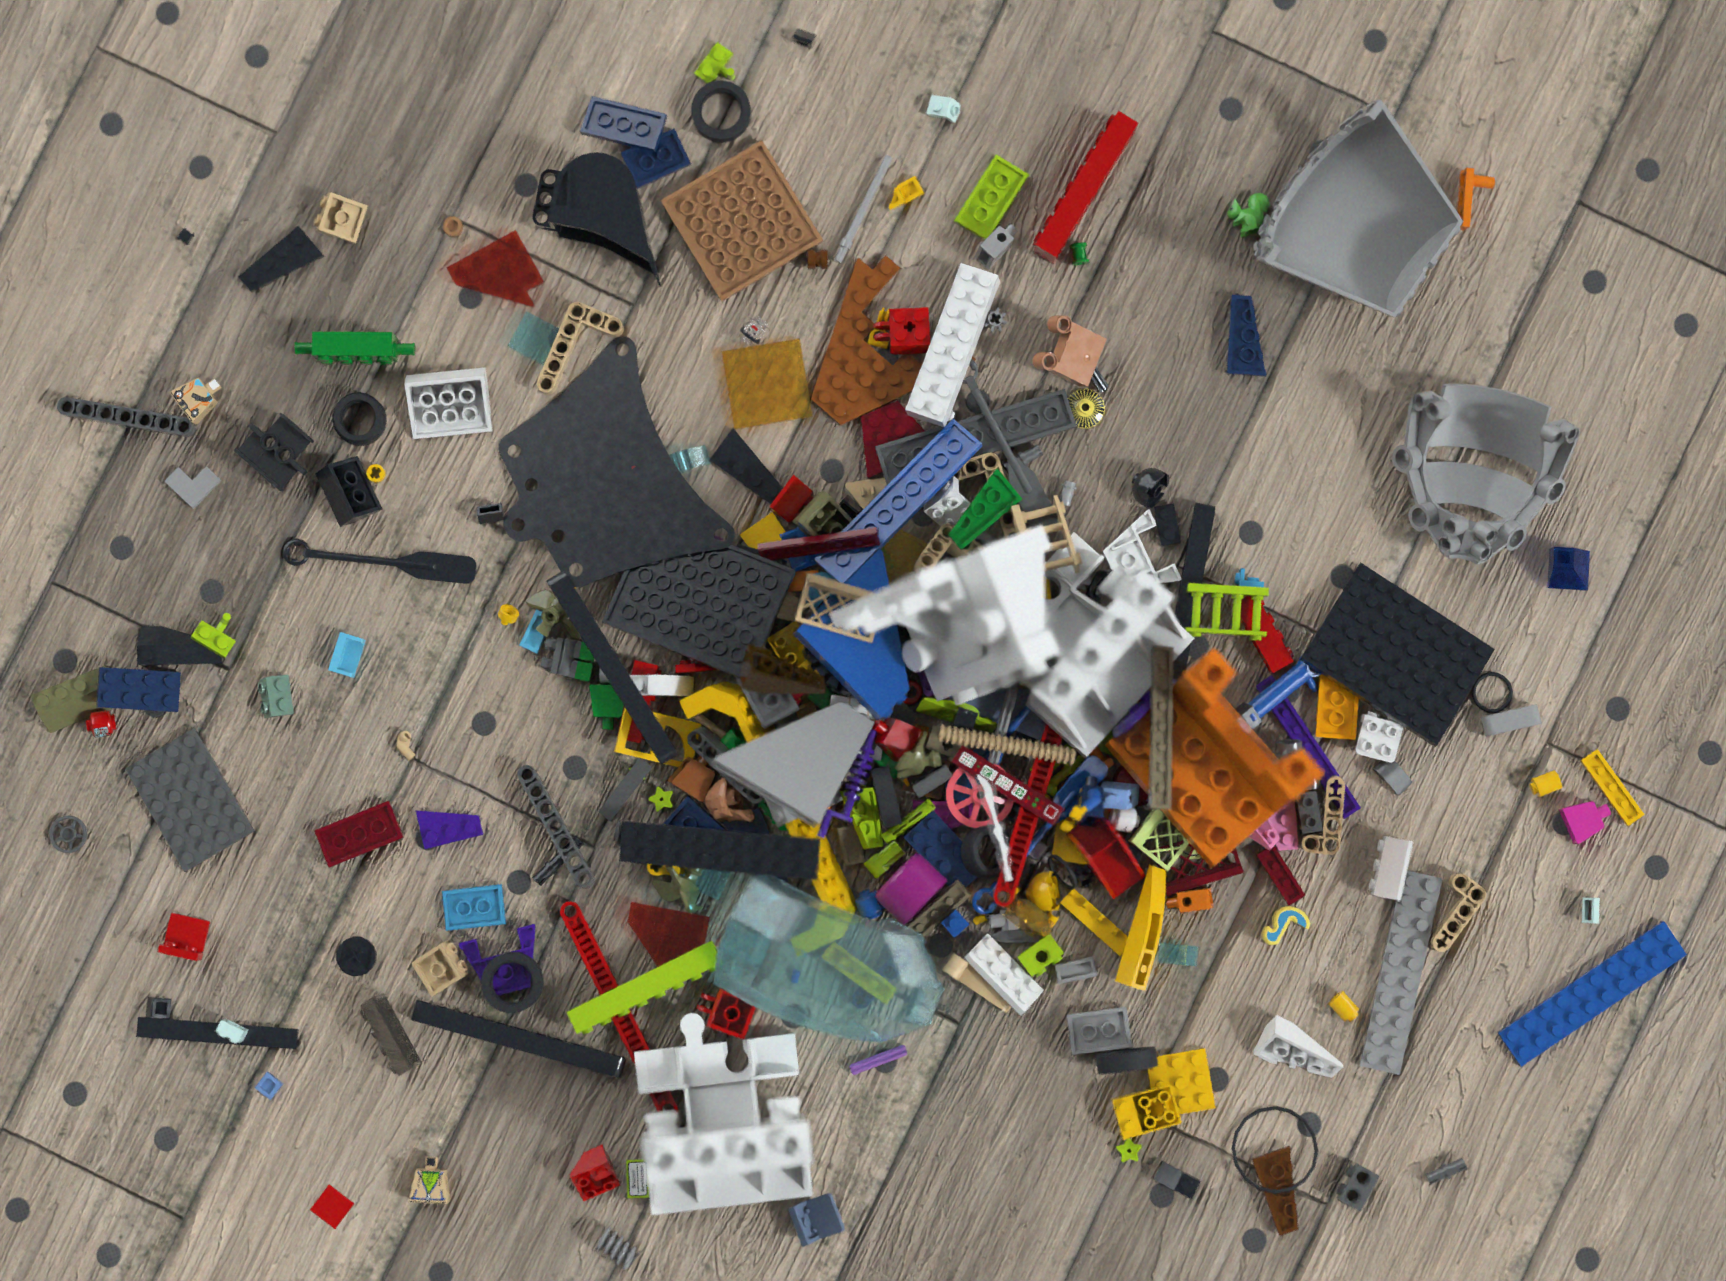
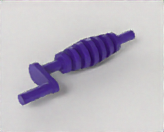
(853, 788)

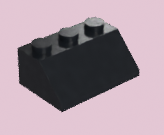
(348, 491)

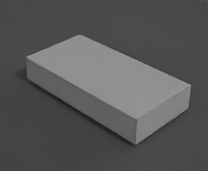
(1075, 970)

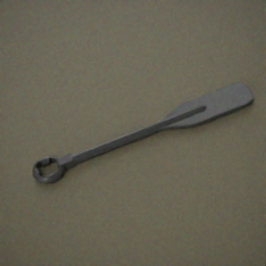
(1020, 475)

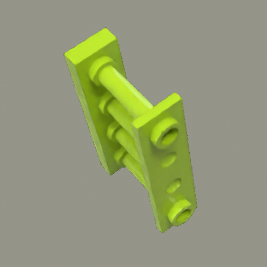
(1237, 593)

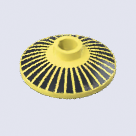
(1096, 410)

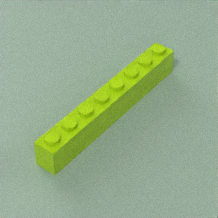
(644, 987)

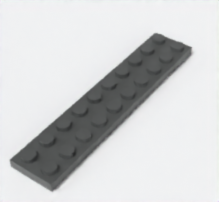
(1017, 422)

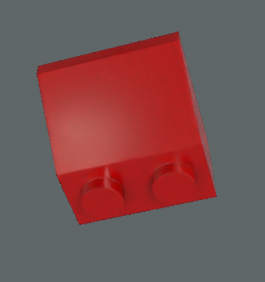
(791, 500)

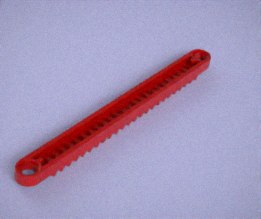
(1026, 821)
(604, 982)

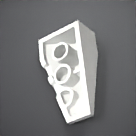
(1290, 1045)

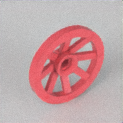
(954, 808)

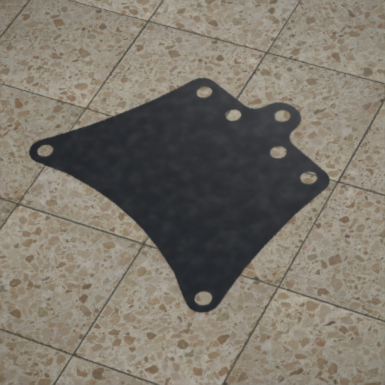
(586, 487)

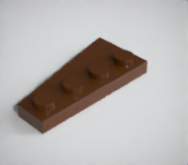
(1275, 1172)

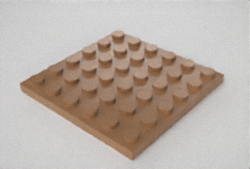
(741, 221)

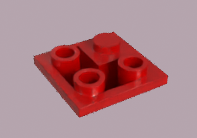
(594, 1173)

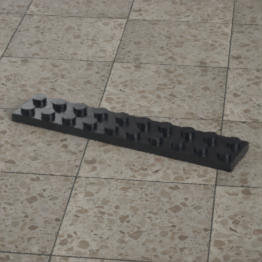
(720, 850)

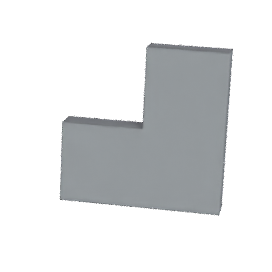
(193, 490)

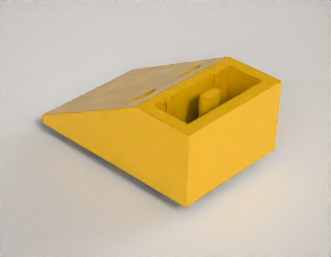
(1146, 1111)

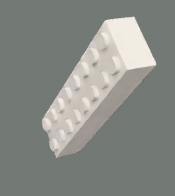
(952, 345)

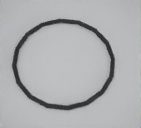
(1314, 1143)

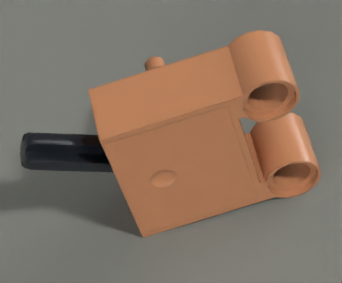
(1074, 354)

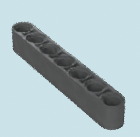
(117, 413)
(551, 818)

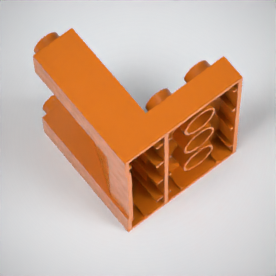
(1220, 768)

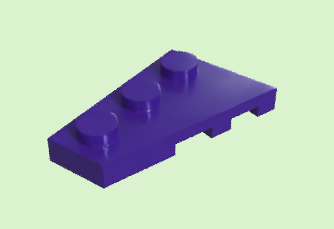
(446, 828)

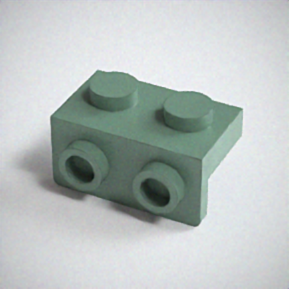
(275, 696)

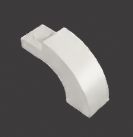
(664, 685)

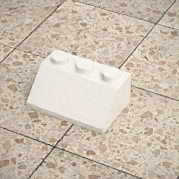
(1390, 868)

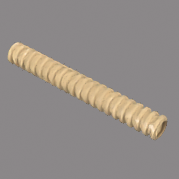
(1007, 744)

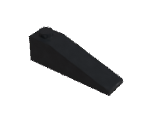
(171, 647)

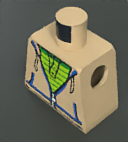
(430, 1184)

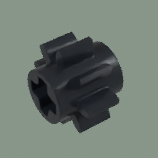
(1082, 874)

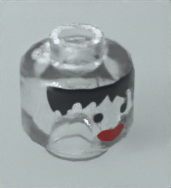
(754, 330)

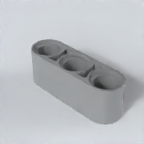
(1511, 720)

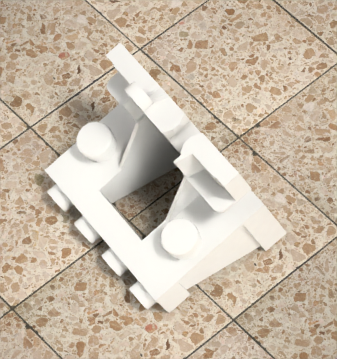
(959, 606)
(1101, 651)
(726, 1150)

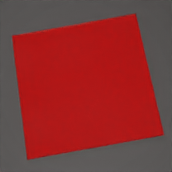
(332, 1206)

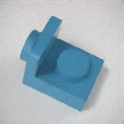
(1250, 582)

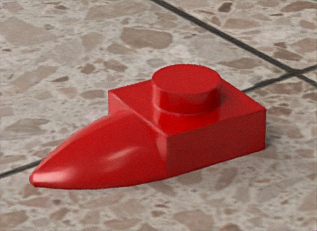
(687, 666)

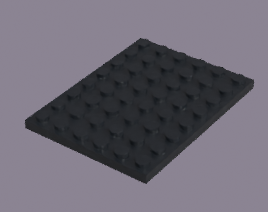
(702, 604)
(1397, 654)

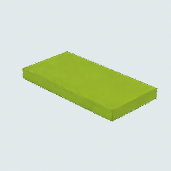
(991, 197)

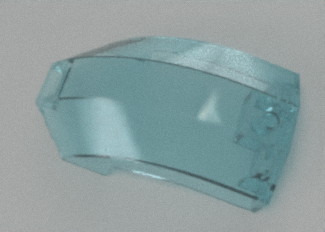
(825, 965)

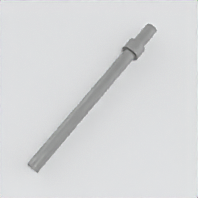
(846, 242)

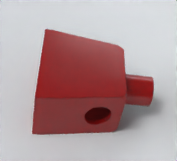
(895, 737)

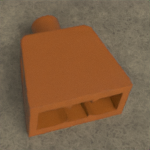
(693, 777)

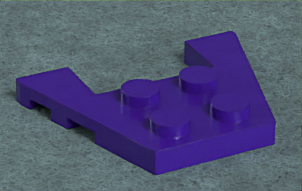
(511, 975)

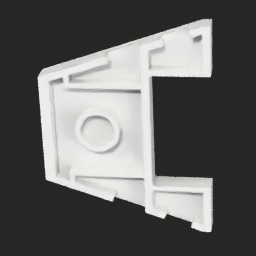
(1131, 555)

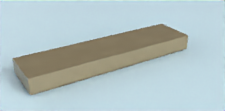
(939, 908)

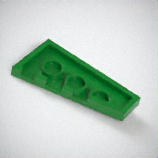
(986, 508)

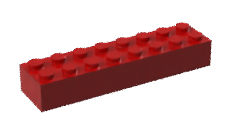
(1087, 184)

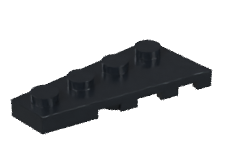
(282, 259)
(742, 464)

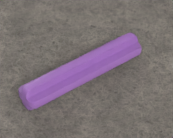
(878, 1059)

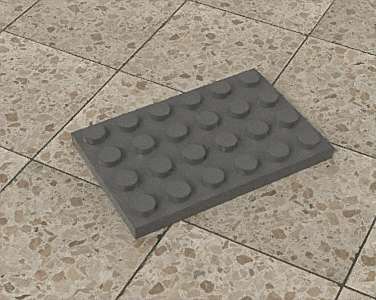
(190, 800)

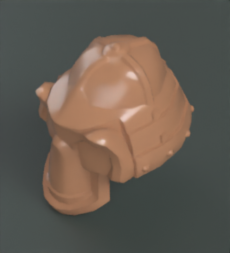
(727, 803)

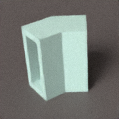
(1595, 910)

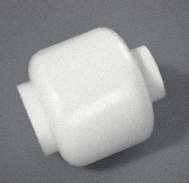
(1124, 819)

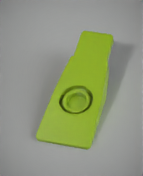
(946, 710)

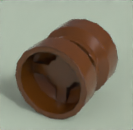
(818, 259)

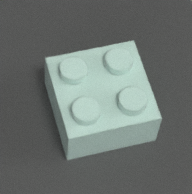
(231, 1030)

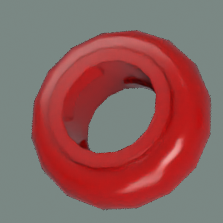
(919, 692)

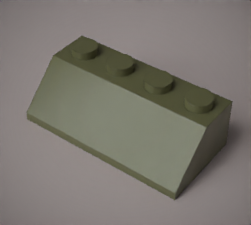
(68, 701)

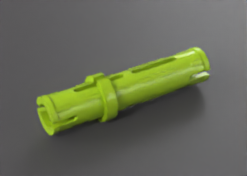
(925, 808)

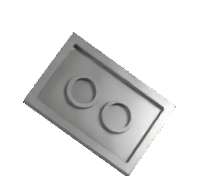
(1099, 1030)

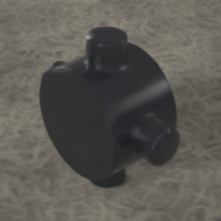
(185, 236)

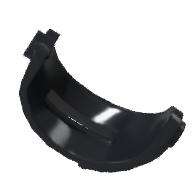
(1096, 597)

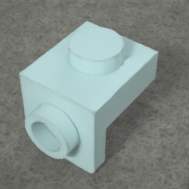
(943, 108)

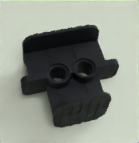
(268, 459)

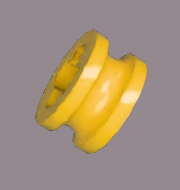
(382, 474)

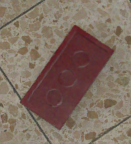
(359, 834)

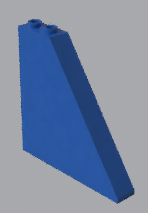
(866, 669)

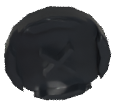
(356, 956)

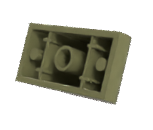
(822, 516)

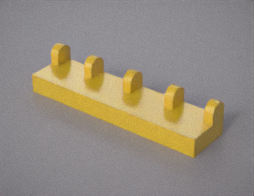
(1095, 921)

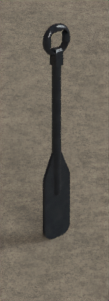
(419, 564)

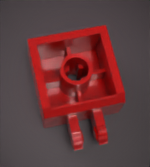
(899, 322)
(720, 1019)

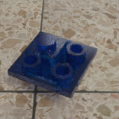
(1568, 568)

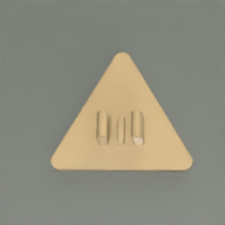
(866, 490)

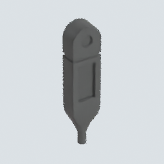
(1014, 936)

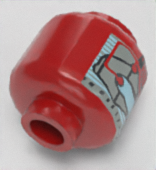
(101, 723)

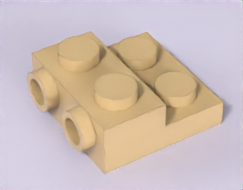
(340, 217)
(440, 967)

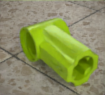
(881, 861)

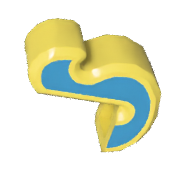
(1280, 921)

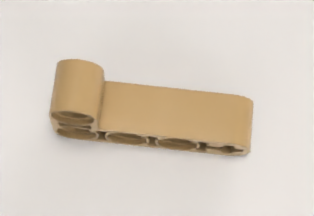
(1329, 814)
(1454, 915)
(971, 978)

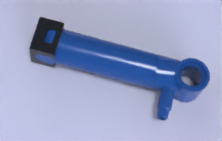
(1277, 692)

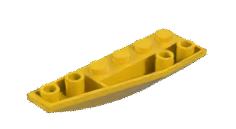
(1144, 931)

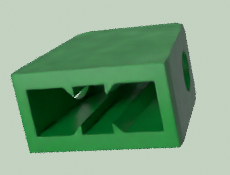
(606, 705)

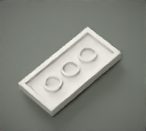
(1003, 974)

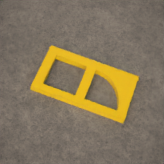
(681, 726)

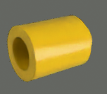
(1545, 783)
(1344, 1006)

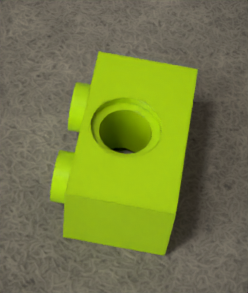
(1029, 960)

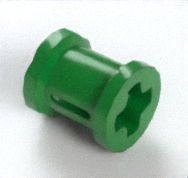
(1079, 253)

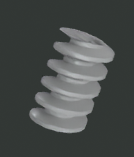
(617, 1249)

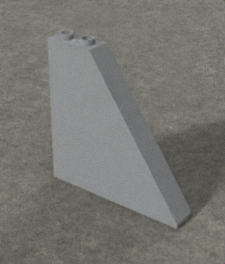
(802, 761)

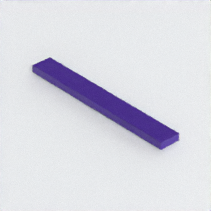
(1296, 729)

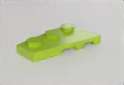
(866, 818)

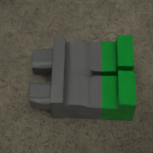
(564, 659)

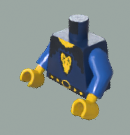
(1088, 808)

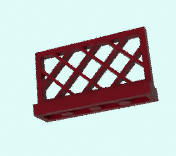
(1201, 878)

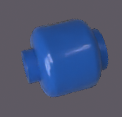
(868, 904)

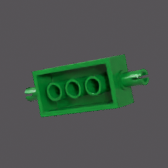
(355, 347)

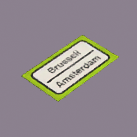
(636, 1179)

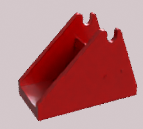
(1107, 856)

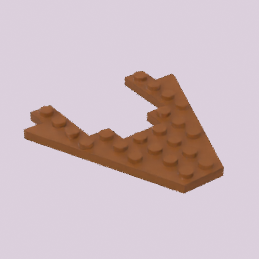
(853, 373)

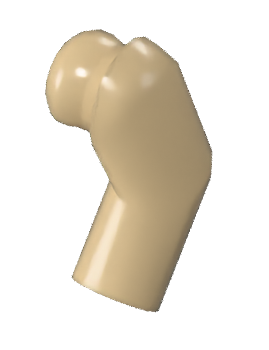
(403, 744)

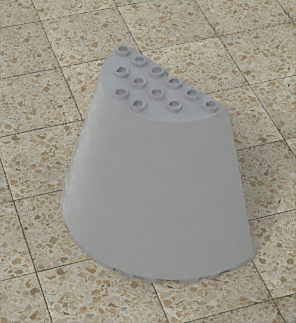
(1361, 215)

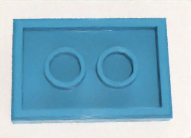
(474, 907)

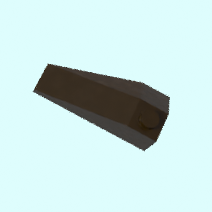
(770, 675)

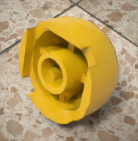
(1043, 891)

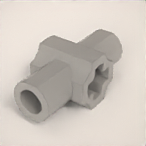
(999, 920)

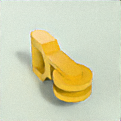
(883, 315)

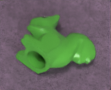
(1252, 217)

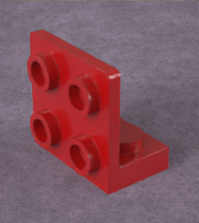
(185, 937)

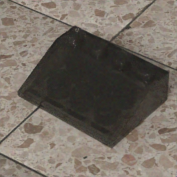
(391, 1034)

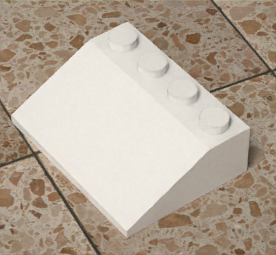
(448, 403)

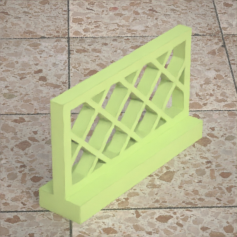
(1144, 831)

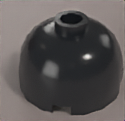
(1148, 486)

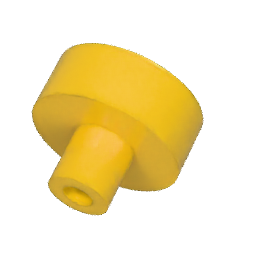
(508, 614)

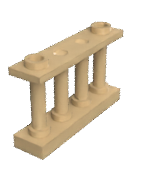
(1020, 518)

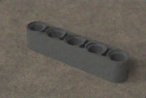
(704, 750)

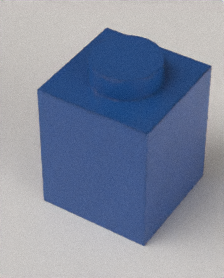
(955, 923)

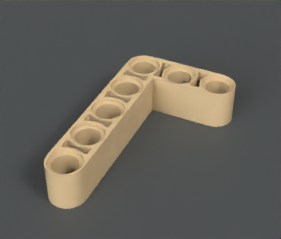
(570, 341)
(982, 469)
(943, 545)

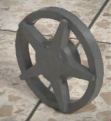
(68, 834)

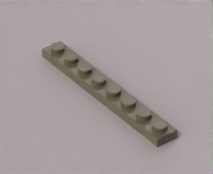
(1161, 727)

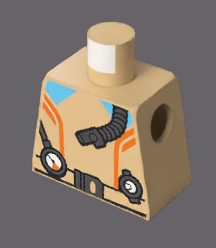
(196, 398)

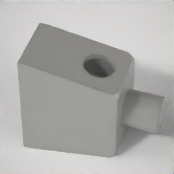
(995, 245)

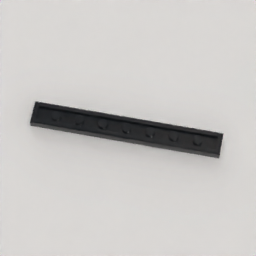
(206, 1032)

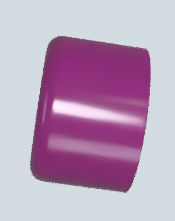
(910, 888)

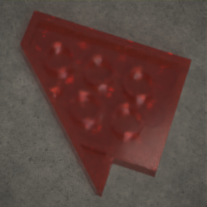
(499, 271)
(667, 931)

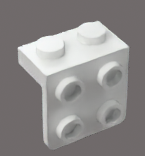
(947, 504)
(1378, 737)

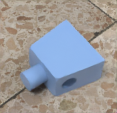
(1118, 794)

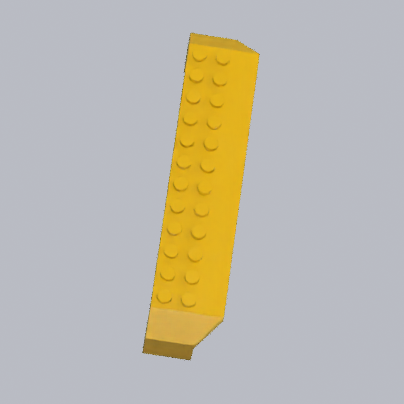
(731, 700)

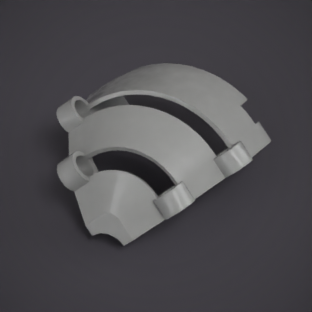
(1492, 423)

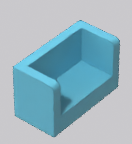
(347, 655)

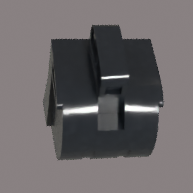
(597, 205)

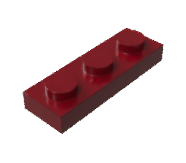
(1281, 875)

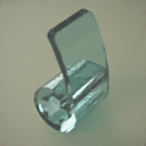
(690, 458)
(1178, 954)

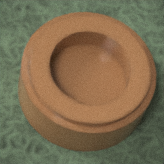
(453, 226)

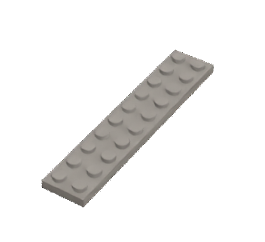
(1400, 973)

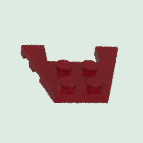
(884, 426)

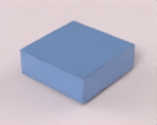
(269, 1085)

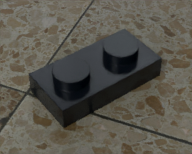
(1167, 524)

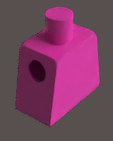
(1583, 820)

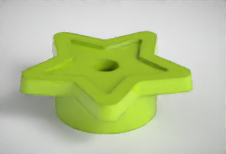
(656, 799)
(1125, 1155)

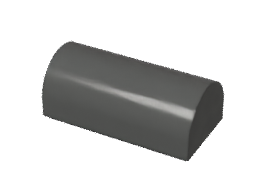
(931, 780)

